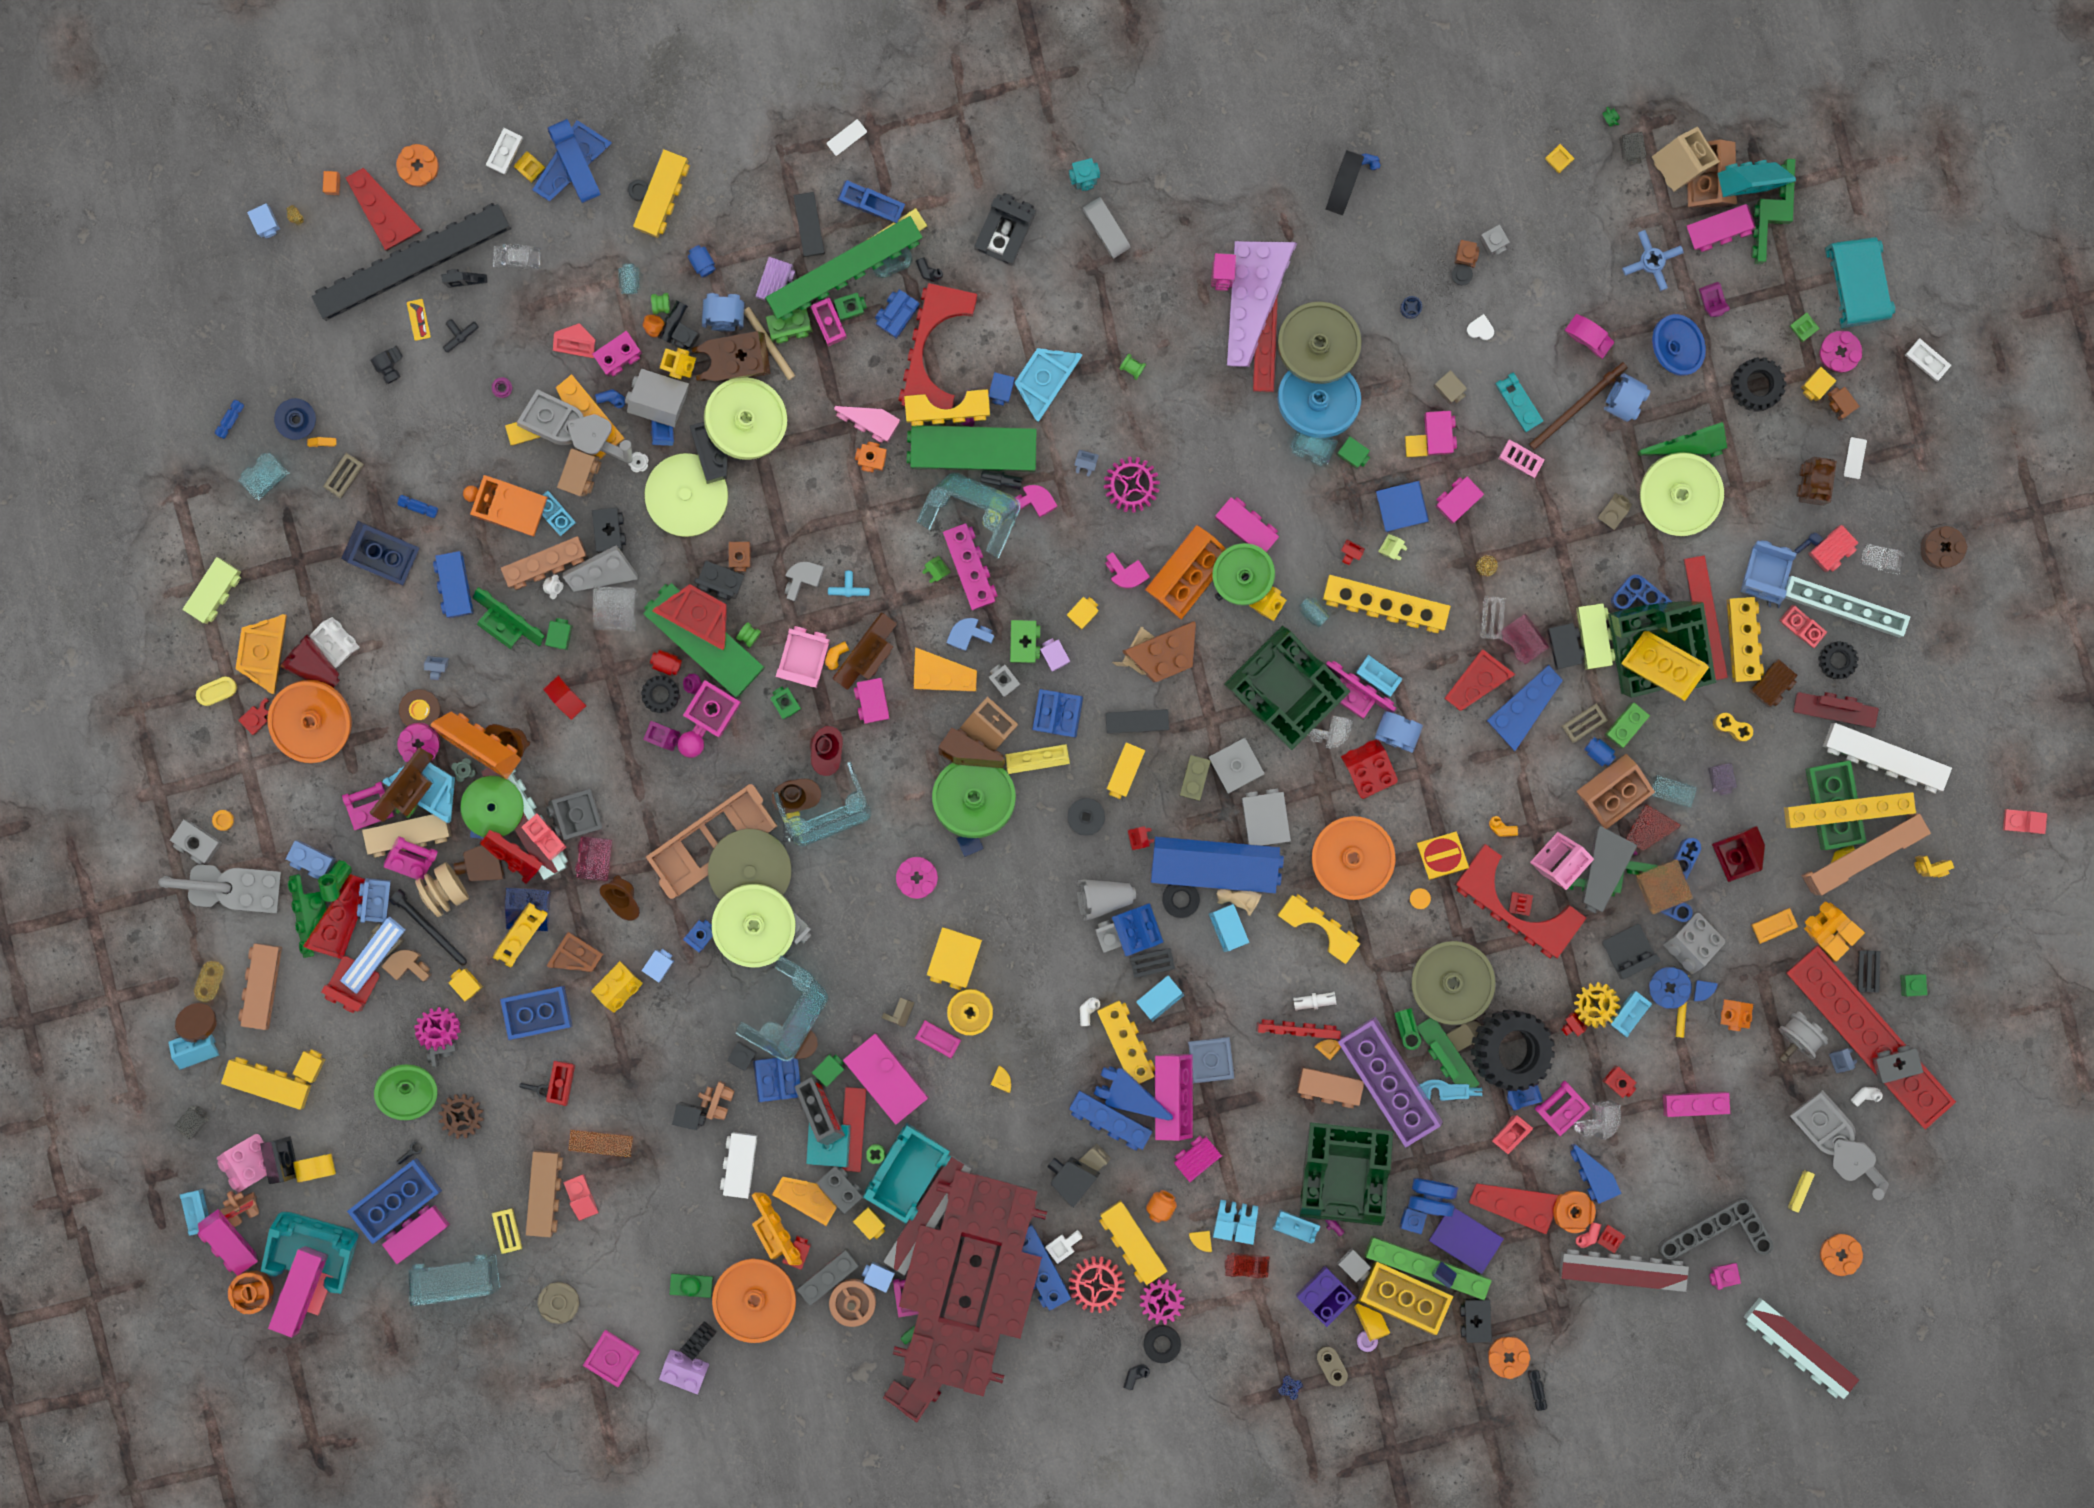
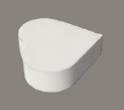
(1480, 328)

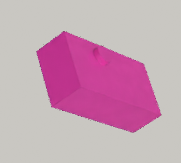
(885, 1078)
(1175, 1094)
(298, 1291)

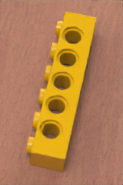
(1438, 611)
(1849, 810)

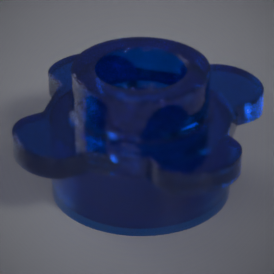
(1288, 1381)

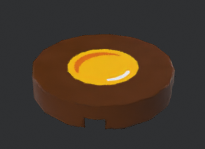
(419, 707)

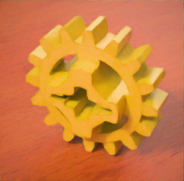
(1603, 999)

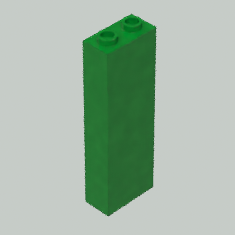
(972, 448)
(731, 668)

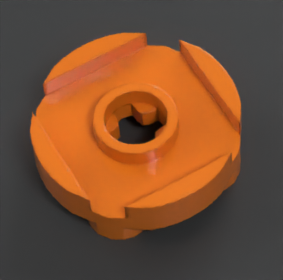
(407, 171)
(1580, 1201)
(1831, 1261)
(1510, 1369)

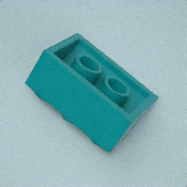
(1753, 178)

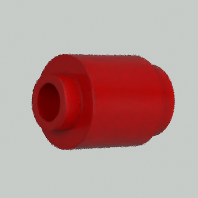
(665, 662)

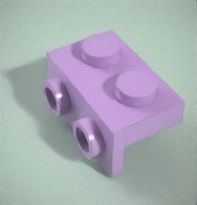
(683, 1372)

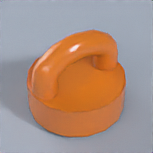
(653, 325)

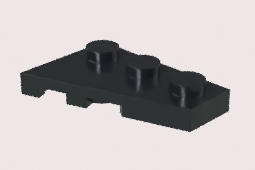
(712, 460)

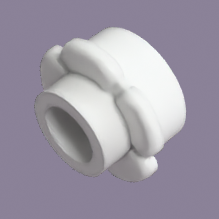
(643, 462)

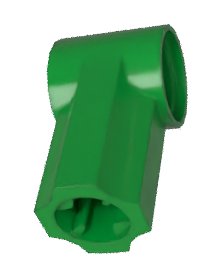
(332, 882)
(1407, 1026)

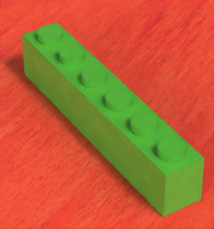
(1423, 1266)

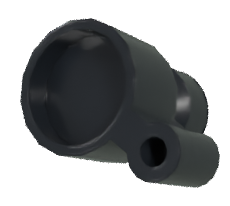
(384, 364)

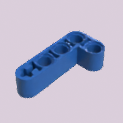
(573, 160)
(1639, 595)
(1682, 849)

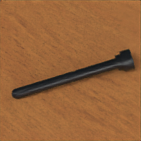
(400, 900)

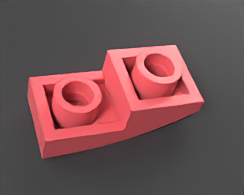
(1803, 626)

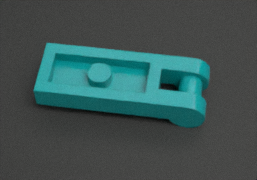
(1519, 403)

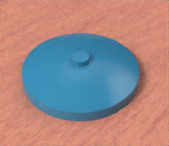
(1319, 408)

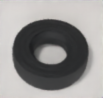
(1172, 909)
(1171, 1353)

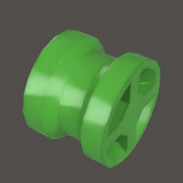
(660, 303)
(748, 634)

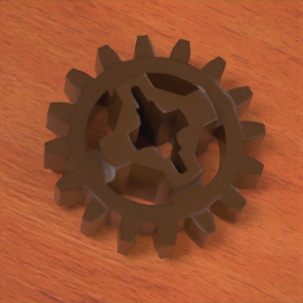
(466, 1107)

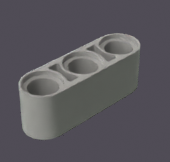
(1106, 227)

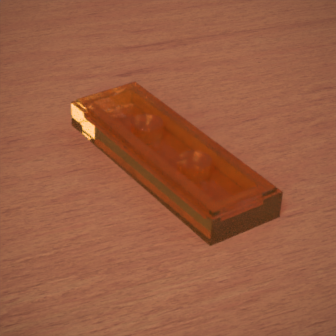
(600, 1143)

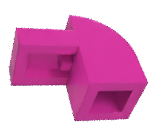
(1590, 335)
(1039, 498)
(1129, 577)

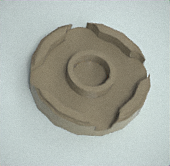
(558, 1302)

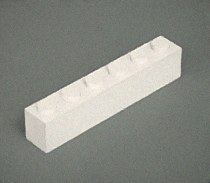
(1887, 757)

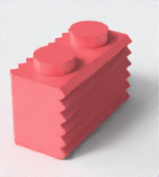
(1833, 549)

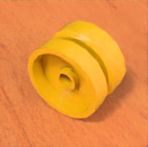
(982, 1012)

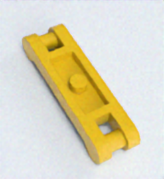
(519, 934)

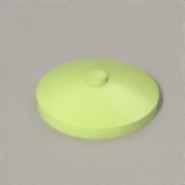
(745, 418)
(1681, 494)
(682, 499)
(753, 925)

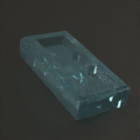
(1674, 791)

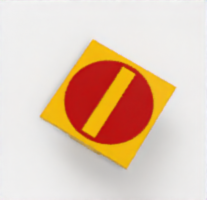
(1442, 855)

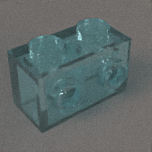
(263, 475)

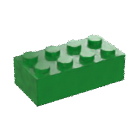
(1832, 784)

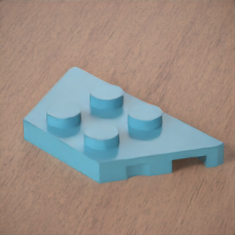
(1044, 378)
(439, 796)

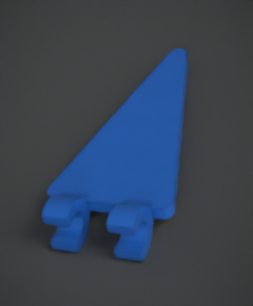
(1129, 1095)

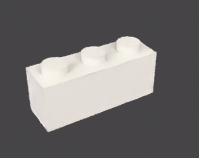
(739, 1164)

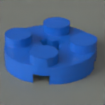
(1682, 989)

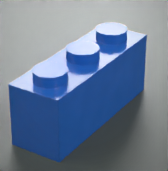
(453, 584)

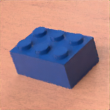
(536, 1012)

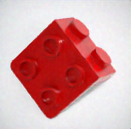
(1370, 768)
(340, 992)

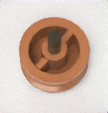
(852, 1302)

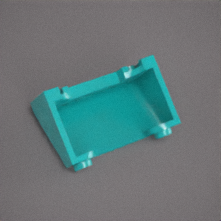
(1860, 281)
(906, 1173)
(295, 1231)

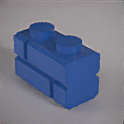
(897, 313)

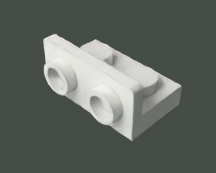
(334, 641)

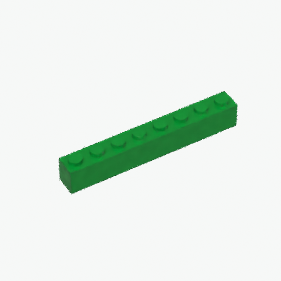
(844, 267)

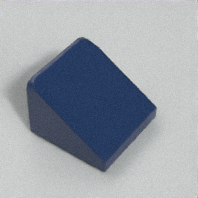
(969, 845)
(1444, 1274)

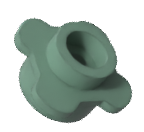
(457, 768)

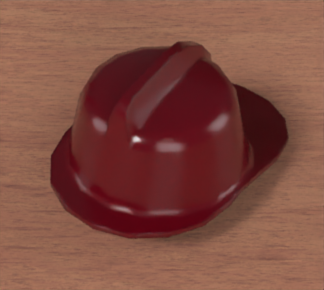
(826, 750)

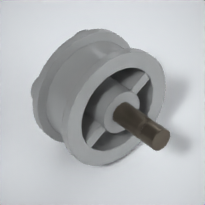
(1802, 1036)

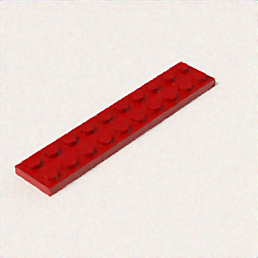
(1866, 1033)

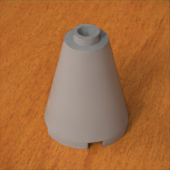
(1103, 897)

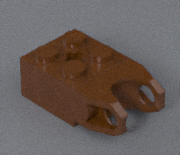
(727, 357)
(1816, 481)

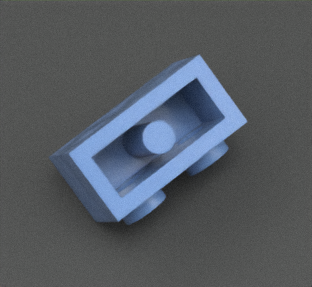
(309, 858)

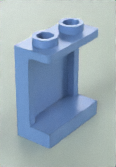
(1768, 572)

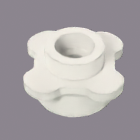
(553, 586)

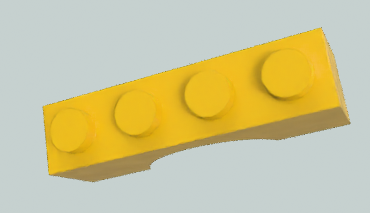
(973, 406)
(1341, 944)

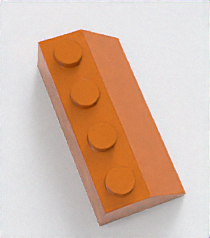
(1186, 572)
(477, 744)

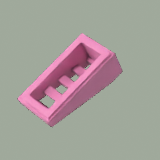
(1503, 457)

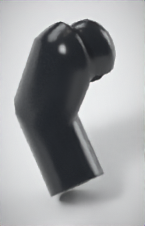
(928, 273)

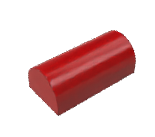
(560, 1083)

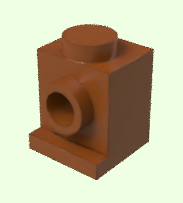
(1467, 253)
(1842, 402)

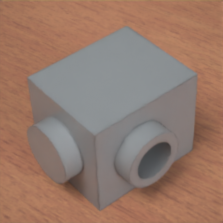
(1494, 241)

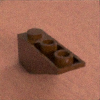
(965, 751)

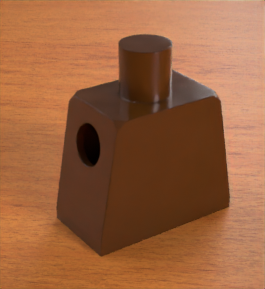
(480, 865)

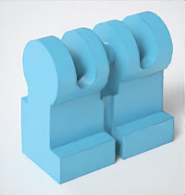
(1226, 1227)

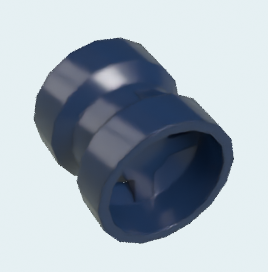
(1411, 304)

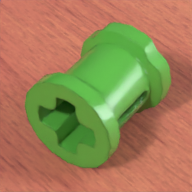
(1132, 366)
(876, 1160)

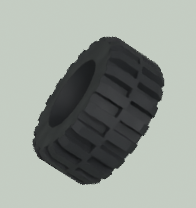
(1536, 1059)

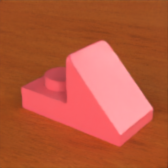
(2025, 821)
(1512, 1134)
(581, 1197)

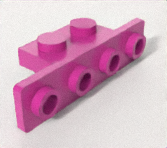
(1361, 697)

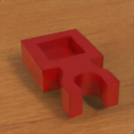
(255, 718)

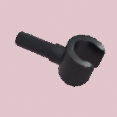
(534, 1088)
(410, 1152)

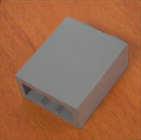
(657, 397)
(1266, 818)

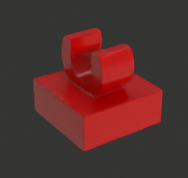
(1352, 551)
(1139, 838)
(1520, 903)
(1574, 1024)
(1610, 1238)

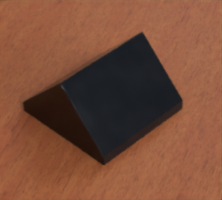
(279, 1159)

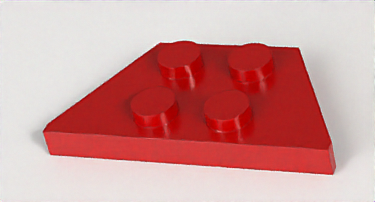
(697, 614)

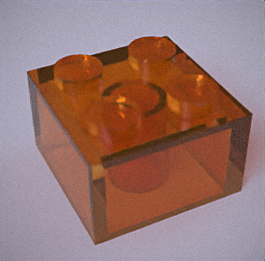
(1664, 886)

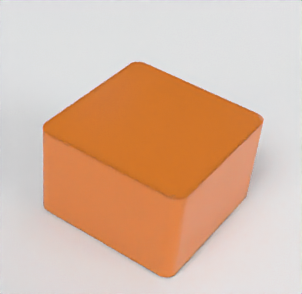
(331, 183)

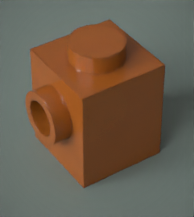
(739, 556)

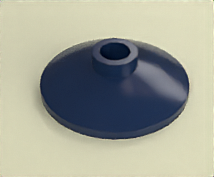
(284, 419)

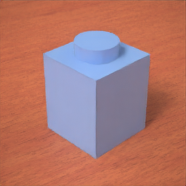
(264, 221)
(658, 965)
(878, 1276)

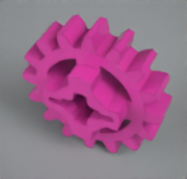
(437, 1029)
(1172, 1304)

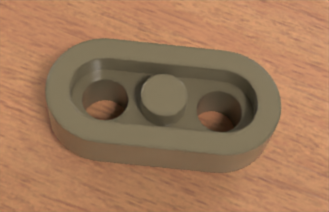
(1332, 1366)

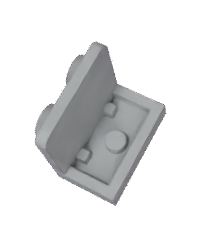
(1695, 943)

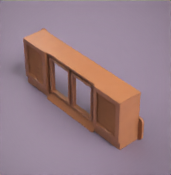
(1866, 855)
(674, 862)

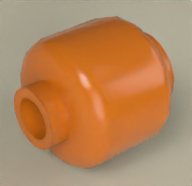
(1161, 1206)

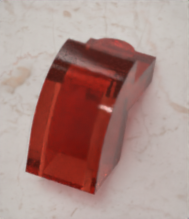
(1247, 1265)

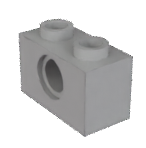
(207, 843)

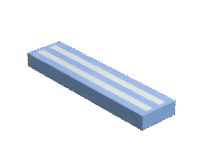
(372, 955)

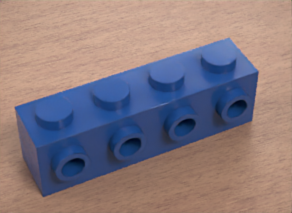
(1111, 1120)
(1048, 1280)

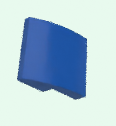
(1402, 506)
(1057, 713)
(1137, 929)
(776, 1079)

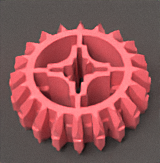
(1106, 1286)

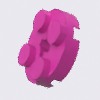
(1838, 363)
(424, 734)
(908, 869)

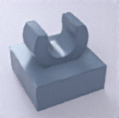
(1086, 460)
(436, 666)
(1842, 1060)

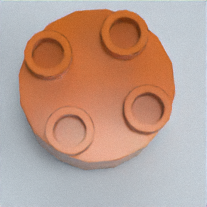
(250, 1292)

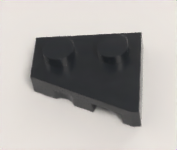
(457, 279)

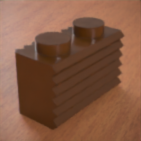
(1774, 683)

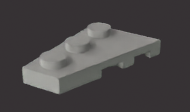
(601, 570)

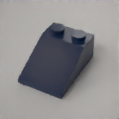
(380, 553)

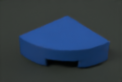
(1704, 990)

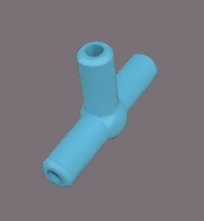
(848, 590)

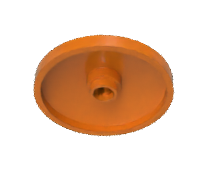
(309, 721)
(1353, 858)
(754, 1300)

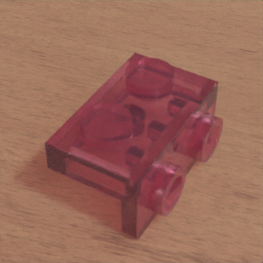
(1524, 639)
(593, 858)

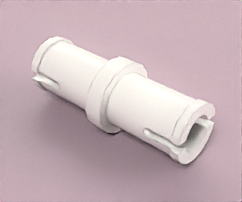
(1315, 1001)

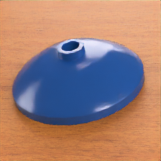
(1679, 344)

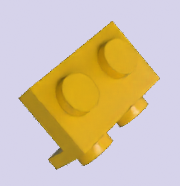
(1936, 869)
(616, 987)

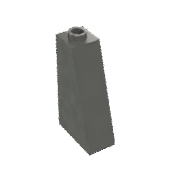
(1610, 857)

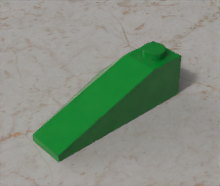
(1702, 443)

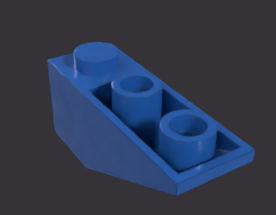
(1600, 1180)

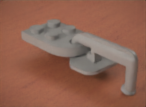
(552, 417)
(250, 888)
(1836, 1136)

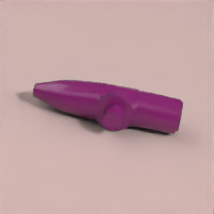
(1335, 1226)

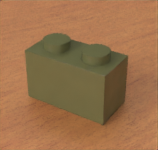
(1194, 777)

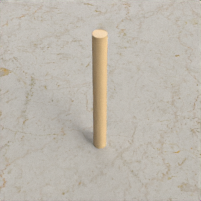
(770, 345)

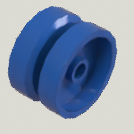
(1432, 1200)

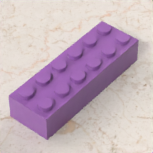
(1390, 1082)

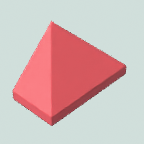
(574, 341)

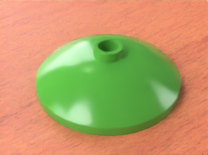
(1237, 562)
(507, 802)
(405, 1101)

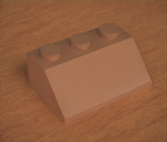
(1706, 188)
(1615, 791)

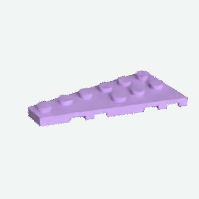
(1254, 291)

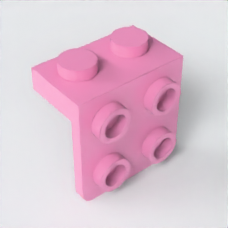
(243, 1163)

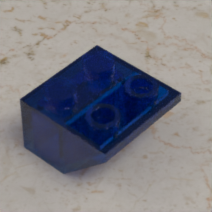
(517, 900)

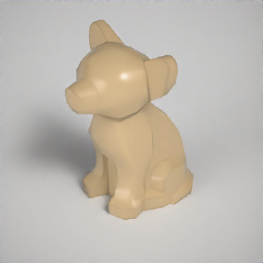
(1243, 899)

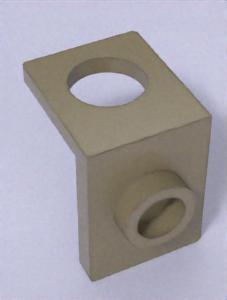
(1095, 1158)

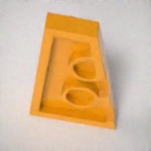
(938, 673)
(805, 1198)

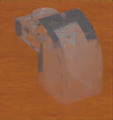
(516, 256)
(1883, 558)
(1336, 735)
(1604, 1122)

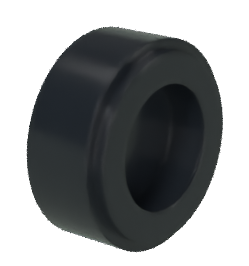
(637, 190)

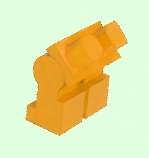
(1826, 924)

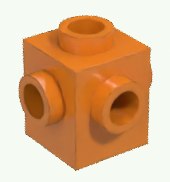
(876, 463)
(1736, 1015)

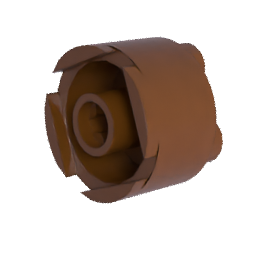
(1955, 547)

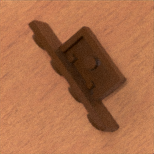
(868, 653)
(406, 788)

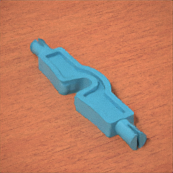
(1449, 1091)

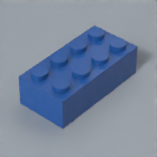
(394, 1201)

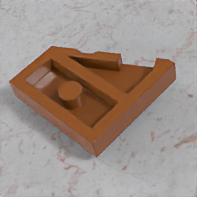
(575, 955)

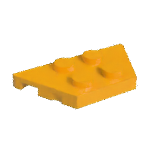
(261, 651)

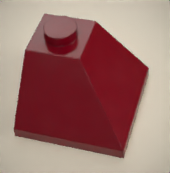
(1741, 853)

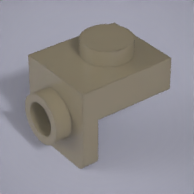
(1615, 511)

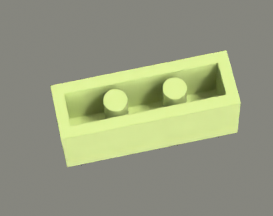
(212, 591)
(1595, 636)

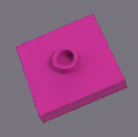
(611, 1358)

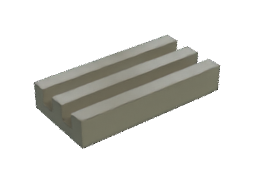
(340, 494)
(1569, 733)

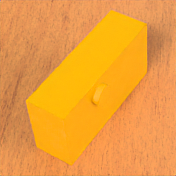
(1405, 1298)

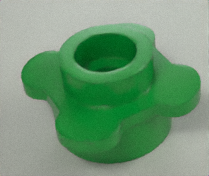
(1611, 116)

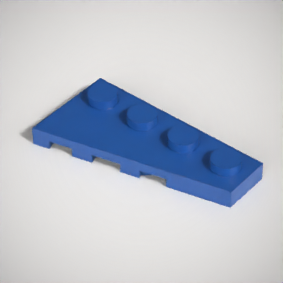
(555, 175)
(1523, 709)

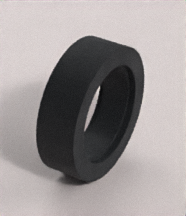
(1344, 182)

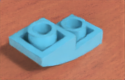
(556, 515)

